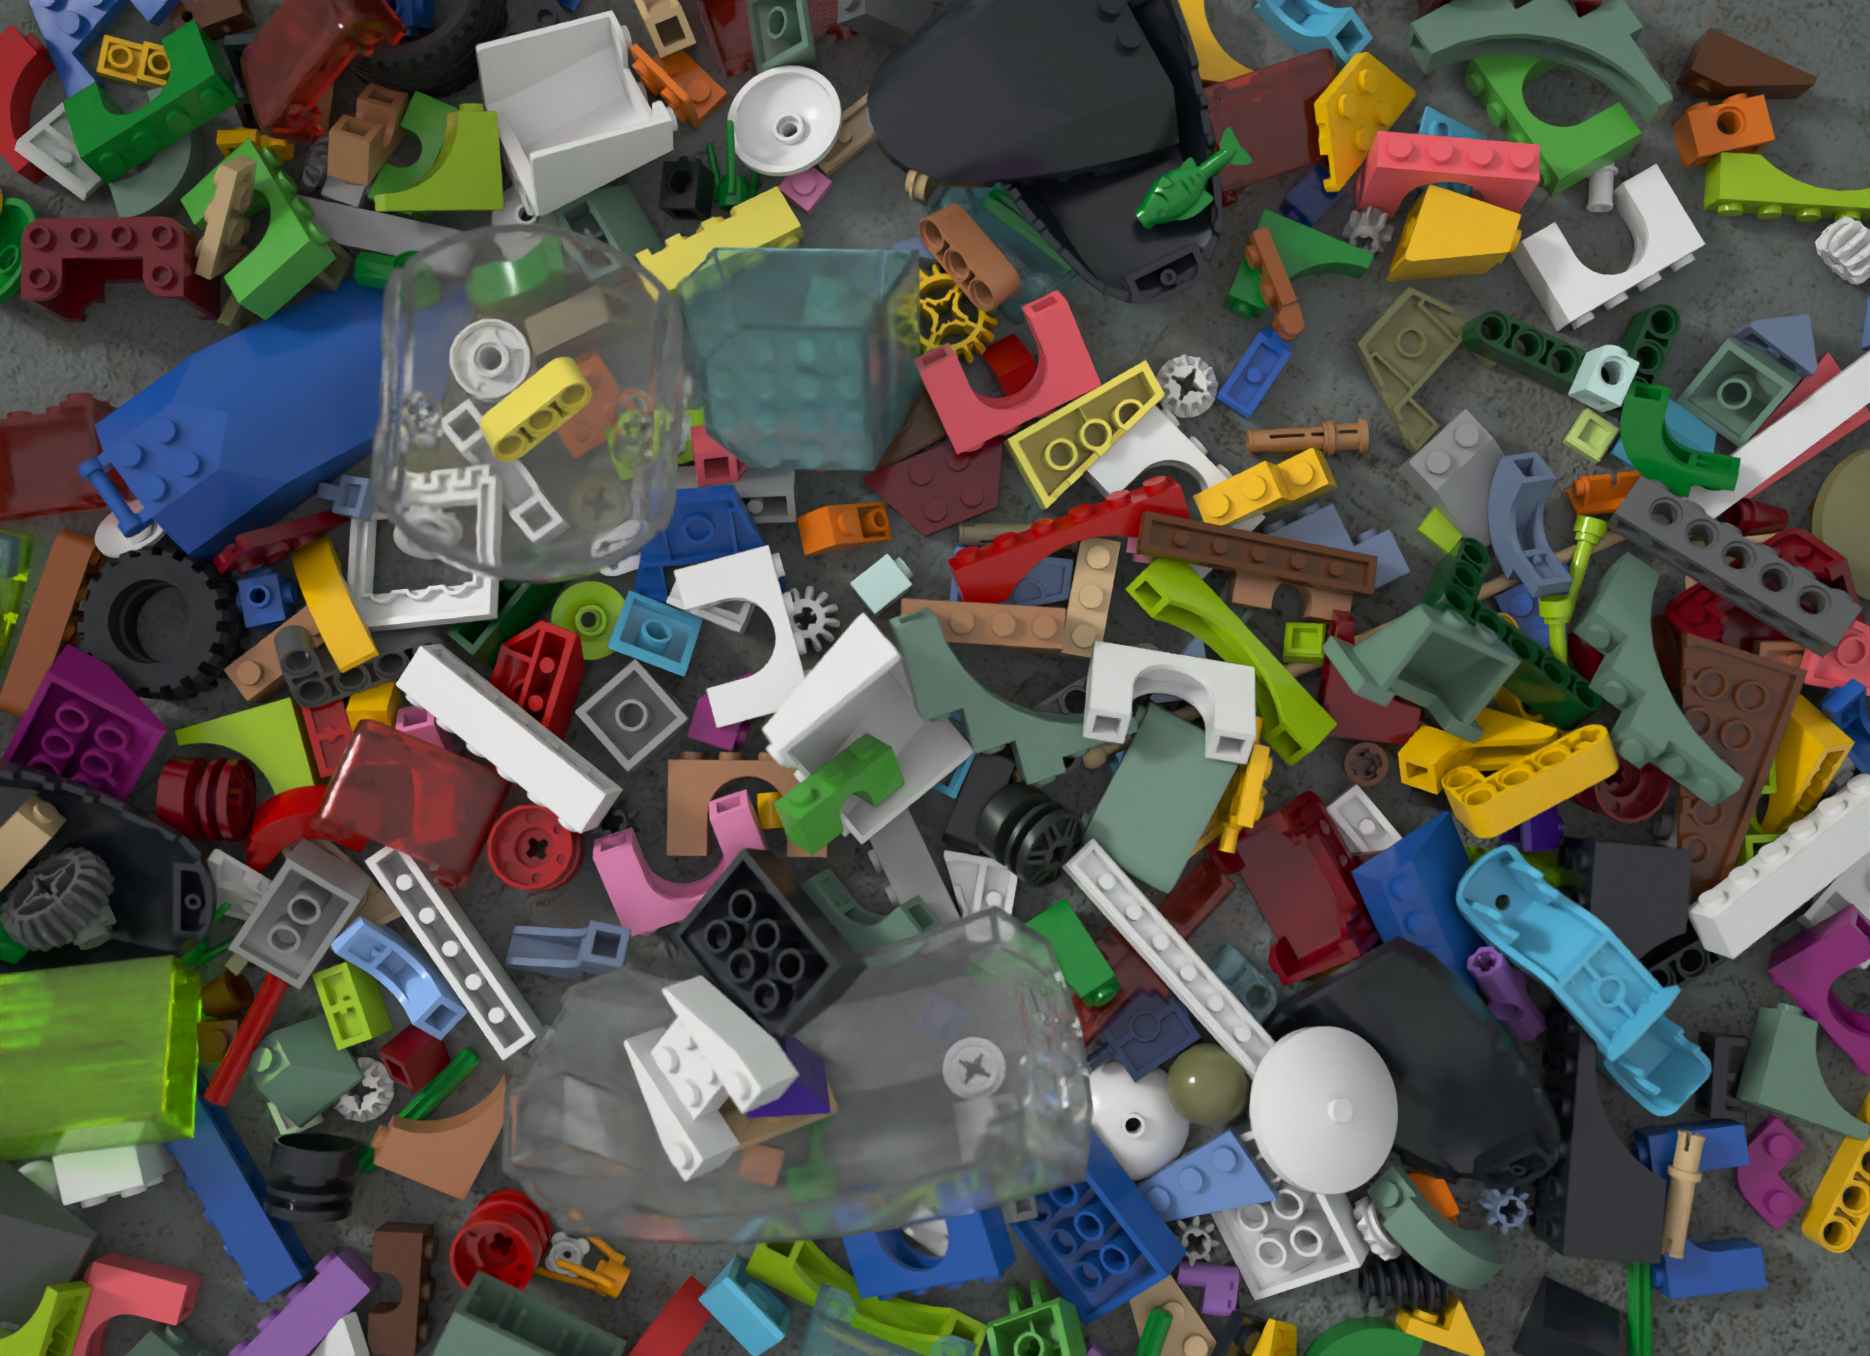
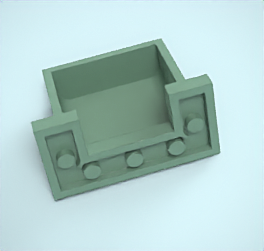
(1431, 662)

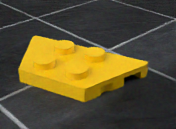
(1352, 111)

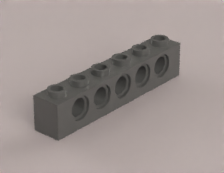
(1743, 586)

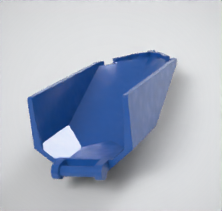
(248, 423)

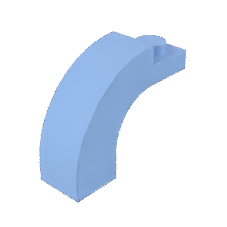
(405, 972)

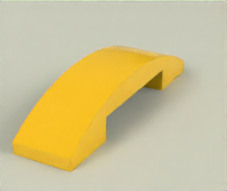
(332, 604)

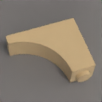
(25, 835)

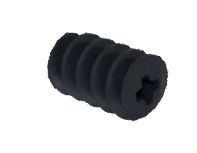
(1399, 1281)

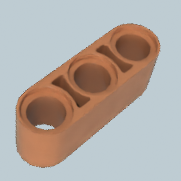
(969, 257)

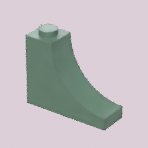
(1786, 1077)

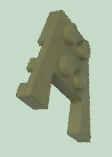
(1405, 351)

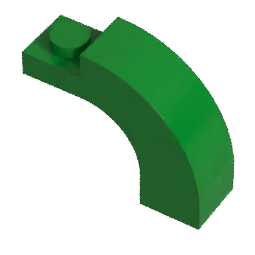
(1662, 457)
(1365, 1338)

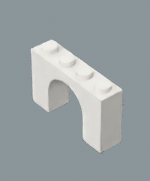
(1661, 240)
(1153, 444)
(754, 579)
(1215, 688)

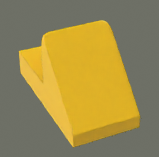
(1449, 1330)

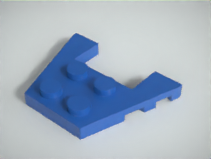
(75, 25)
(703, 527)

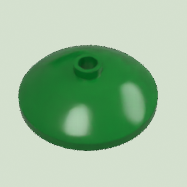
(13, 220)

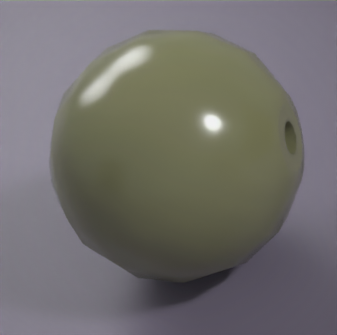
(1208, 1085)

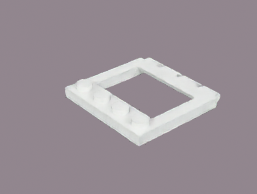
(407, 607)

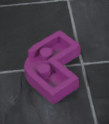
(1758, 1184)

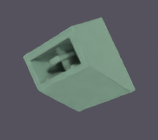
(613, 218)

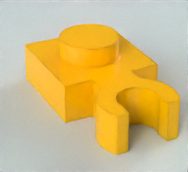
(231, 139)

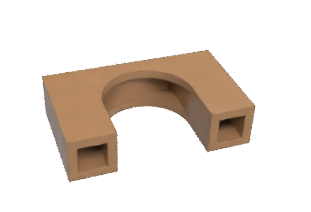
(1000, 625)
(698, 781)

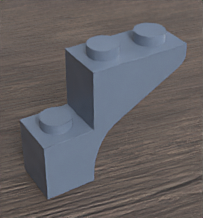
(1326, 528)
(569, 951)

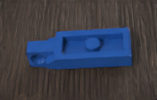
(1255, 373)

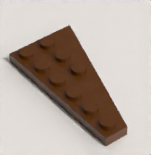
(1741, 712)

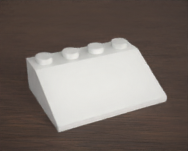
(1290, 1238)

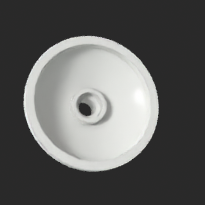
(781, 103)
(1161, 1128)

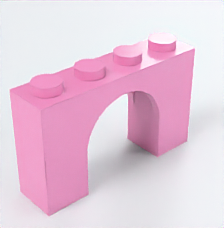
(647, 900)

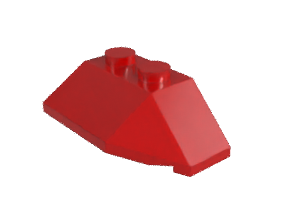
(542, 673)

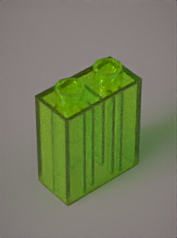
(98, 1056)

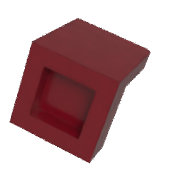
(414, 1057)

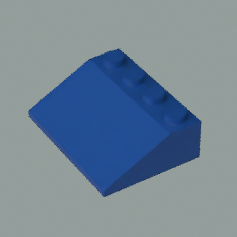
(1414, 892)
(1100, 1238)

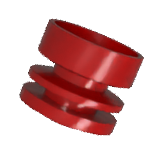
(514, 848)
(502, 1238)

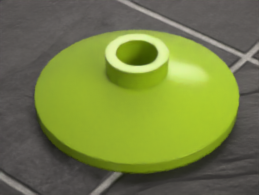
(592, 597)

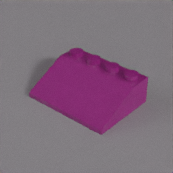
(86, 726)

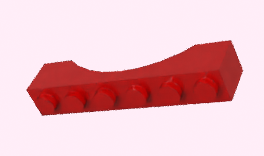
(995, 569)

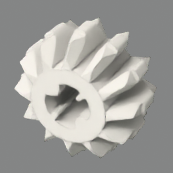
(1846, 249)
(814, 630)

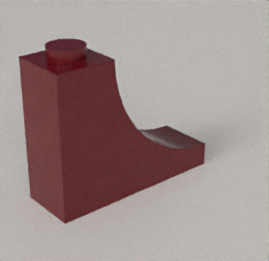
(1356, 715)

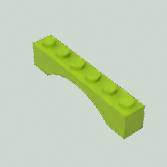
(1753, 185)
(1179, 596)
(802, 1268)

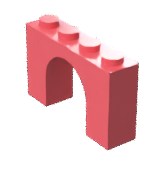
(1400, 162)
(1061, 376)
(133, 1288)

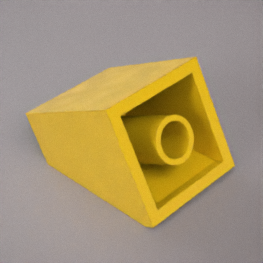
(1452, 237)

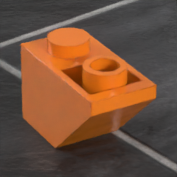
(843, 527)

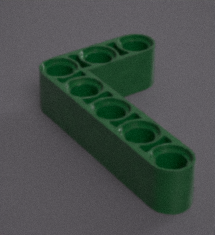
(1541, 346)
(1540, 677)

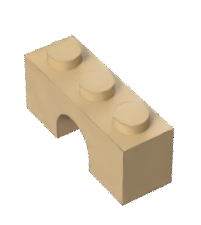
(1089, 596)

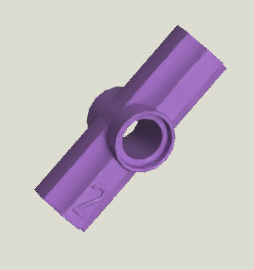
(1506, 993)

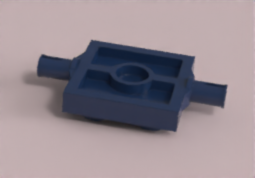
(1146, 1034)

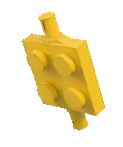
(1242, 799)

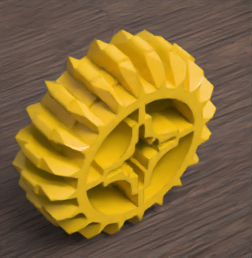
(960, 323)

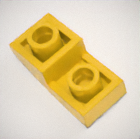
(133, 62)

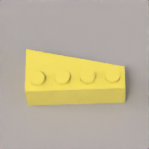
(756, 223)
(1074, 437)

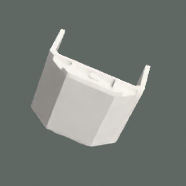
(570, 109)
(859, 692)

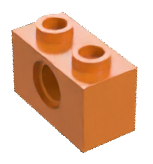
(1746, 126)

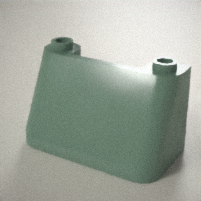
(1158, 798)

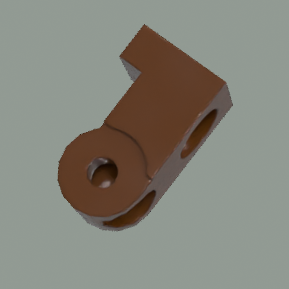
(215, 16)

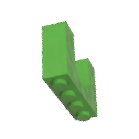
(1565, 152)
(292, 247)

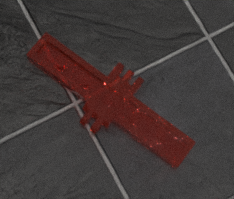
(1185, 911)

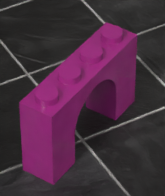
(1813, 962)

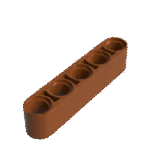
(52, 617)

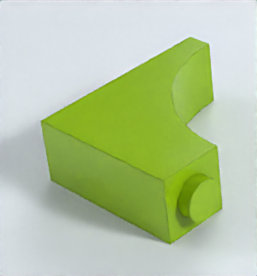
(464, 174)
(269, 736)
(53, 1325)

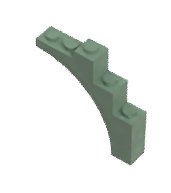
(1546, 29)
(1631, 680)
(989, 721)

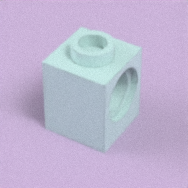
(1590, 386)
(883, 584)

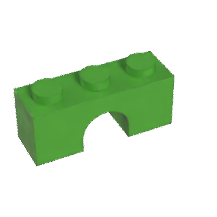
(424, 123)
(813, 807)

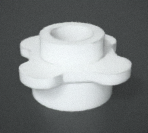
(563, 1243)

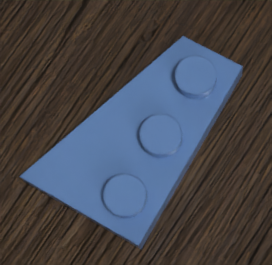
(1043, 584)
(1209, 1180)

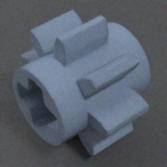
(1510, 1216)

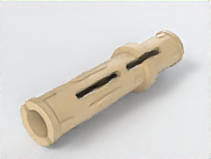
(1681, 1191)

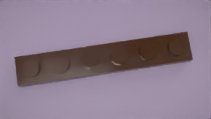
(1256, 554)

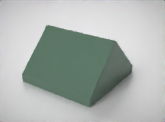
(780, 33)

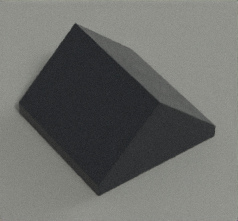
(1567, 1324)

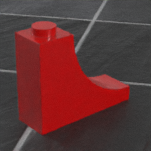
(21, 75)

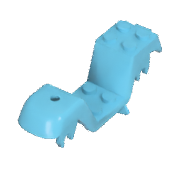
(1589, 976)

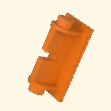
(1597, 495)

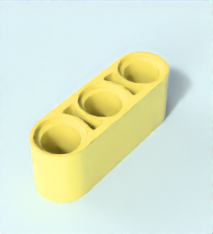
(535, 409)

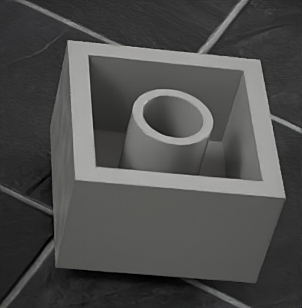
(634, 715)

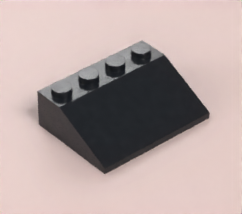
(768, 945)

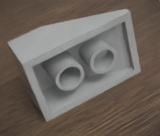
(1456, 474)
(301, 913)

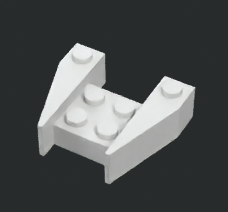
(696, 1067)

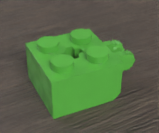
(1041, 1330)

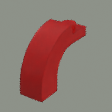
(285, 821)
(675, 1323)

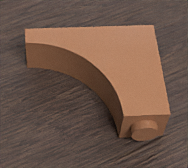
(442, 1151)

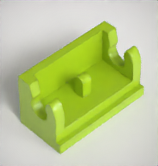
(352, 1004)

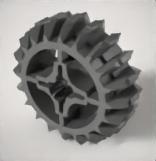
(57, 899)

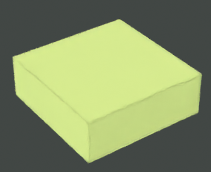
(1591, 436)

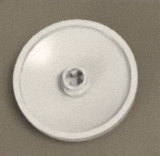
(1323, 1110)

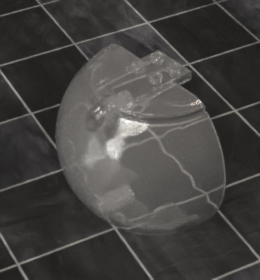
(469, 330)

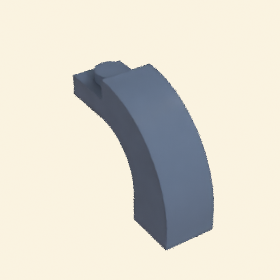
(1517, 524)

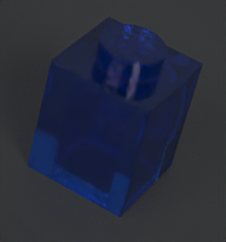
(1309, 200)

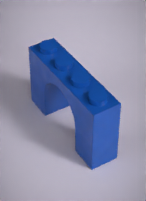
(889, 1265)
(1707, 1265)

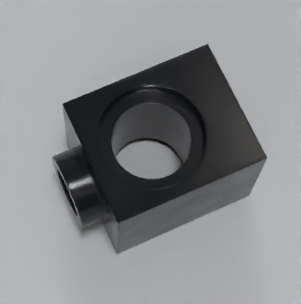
(697, 200)

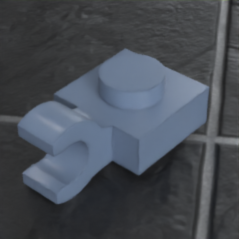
(351, 498)

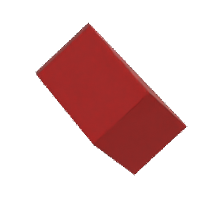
(1009, 365)

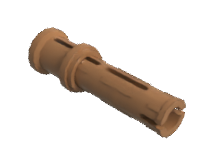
(1326, 437)

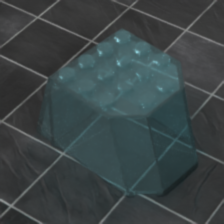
(803, 352)

